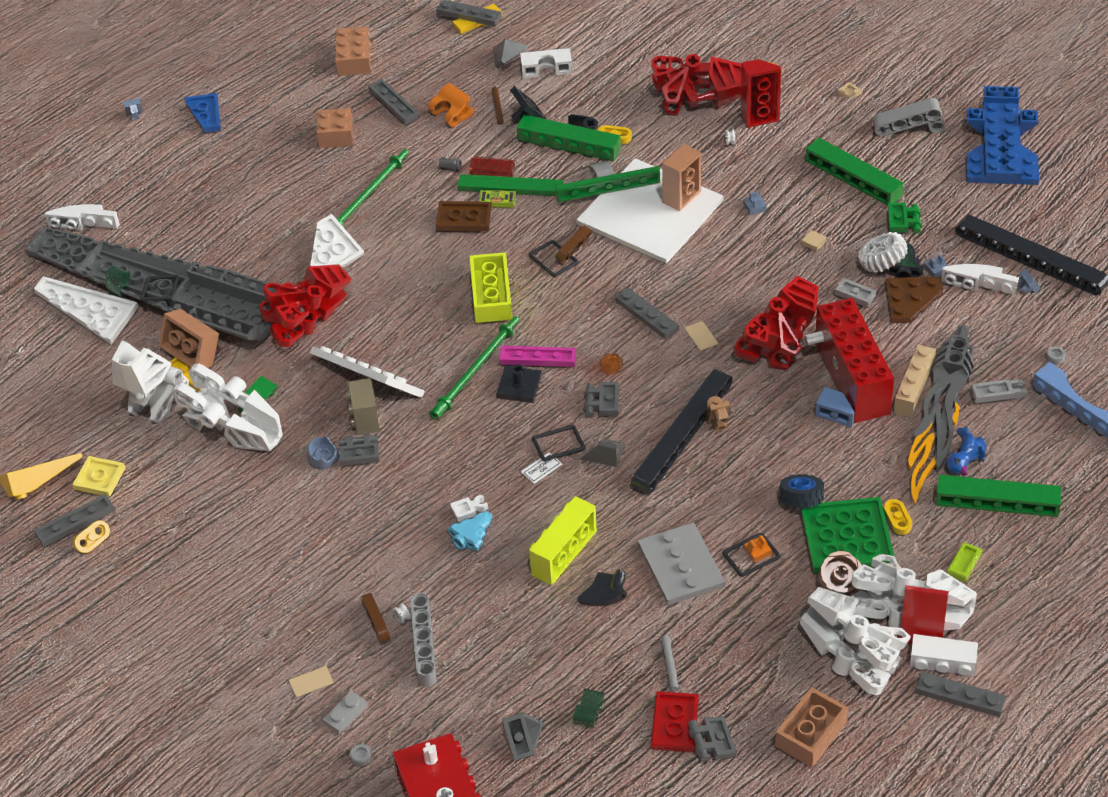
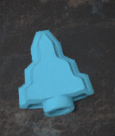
(470, 532)

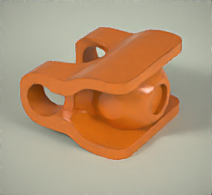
(453, 101)

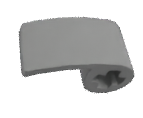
(602, 169)

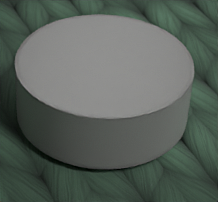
(1055, 355)
(360, 755)

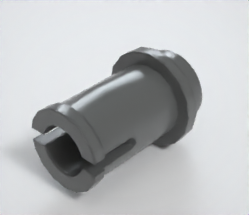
(448, 163)

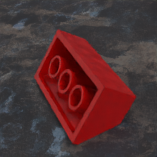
(760, 93)

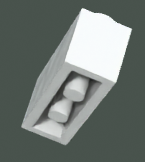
(944, 655)

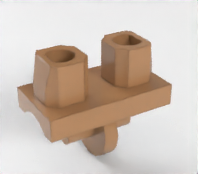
(717, 412)

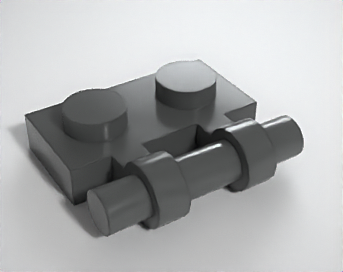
(608, 399)
(359, 450)
(718, 738)

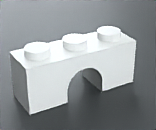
(557, 59)

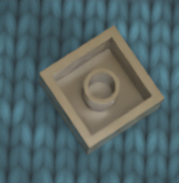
(362, 406)

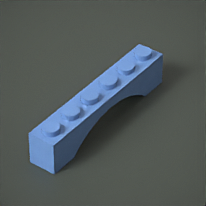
(1054, 384)

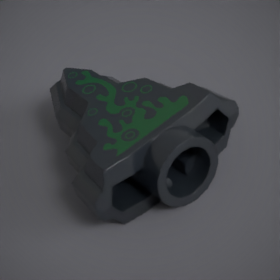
(908, 266)

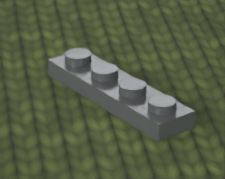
(469, 12)
(393, 101)
(646, 313)
(74, 520)
(960, 694)

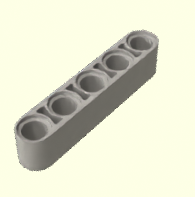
(423, 640)

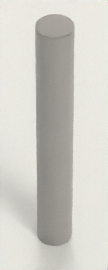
(670, 663)

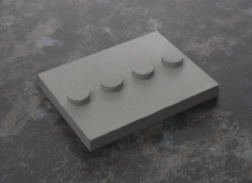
(681, 563)

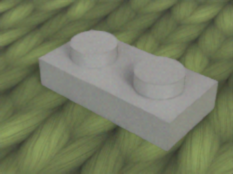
(861, 294)
(345, 712)

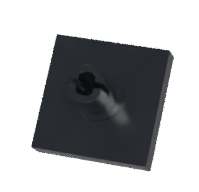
(527, 106)
(519, 384)

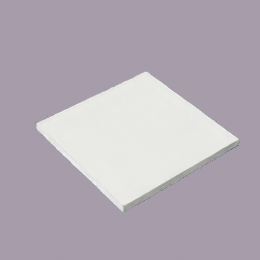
(642, 219)

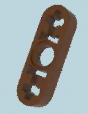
(573, 244)
(375, 618)

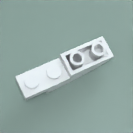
(78, 216)
(975, 275)

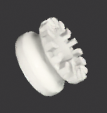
(730, 137)
(402, 613)

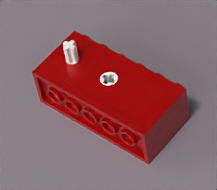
(853, 359)
(434, 769)

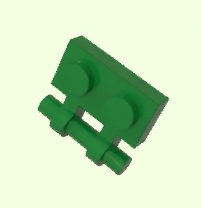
(898, 217)

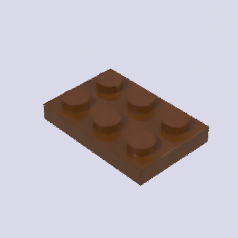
(463, 216)

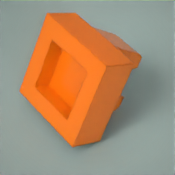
(757, 549)

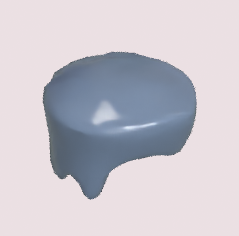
(322, 453)

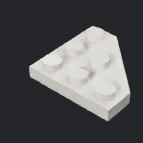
(334, 244)

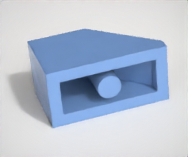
(834, 407)

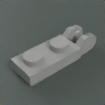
(998, 390)

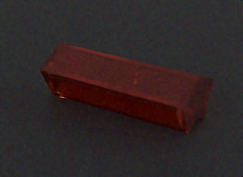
(492, 167)

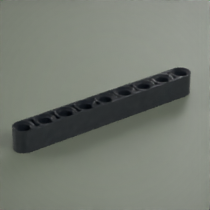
(1032, 255)
(680, 433)

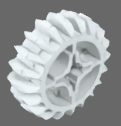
(882, 252)

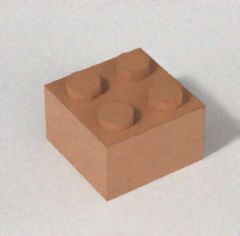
(335, 128)

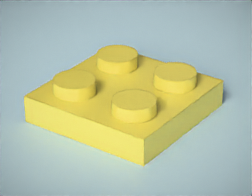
(99, 476)

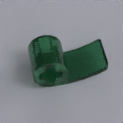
(115, 280)
(589, 708)

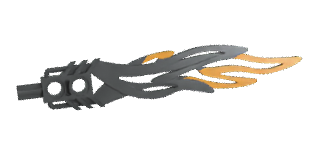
(951, 373)

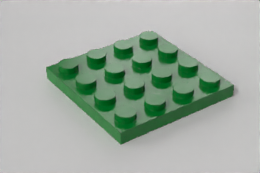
(847, 526)

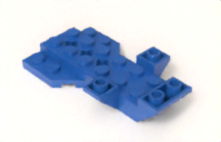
(1001, 155)

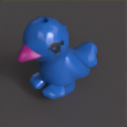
(970, 449)

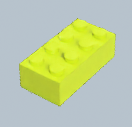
(490, 287)
(562, 540)

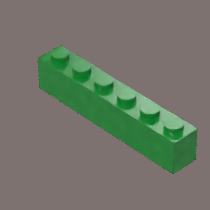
(569, 137)
(854, 171)
(998, 495)

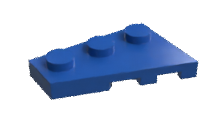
(205, 110)

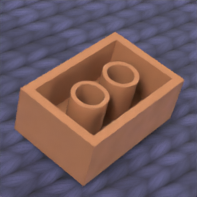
(353, 51)
(681, 177)
(188, 339)
(811, 727)

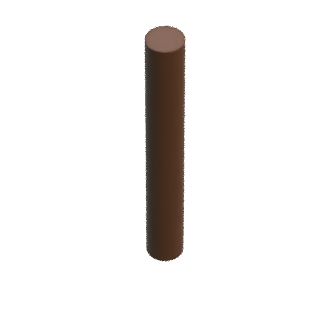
(498, 110)

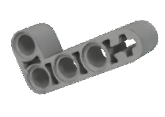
(910, 116)

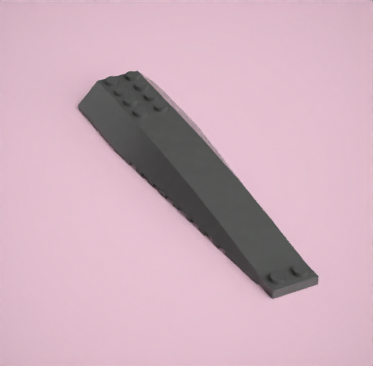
(208, 293)

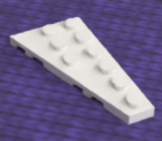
(95, 310)
(362, 368)

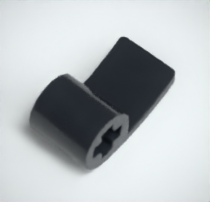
(583, 121)

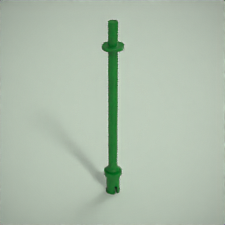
(395, 162)
(444, 402)

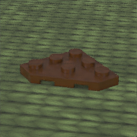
(911, 296)

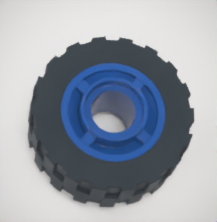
(801, 490)

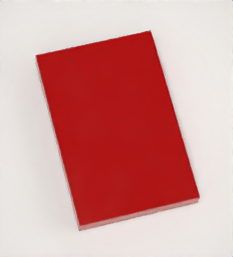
(924, 612)
(671, 721)

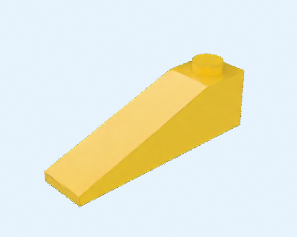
(28, 479)

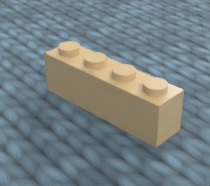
(914, 381)

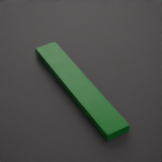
(607, 184)
(529, 186)

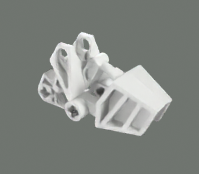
(147, 379)
(255, 430)
(887, 585)
(832, 619)

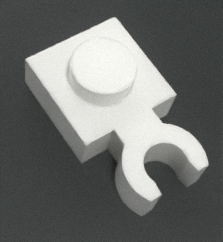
(467, 509)

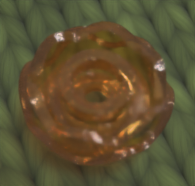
(611, 363)

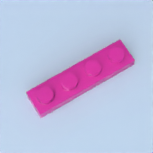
(538, 356)

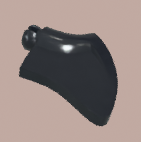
(605, 589)

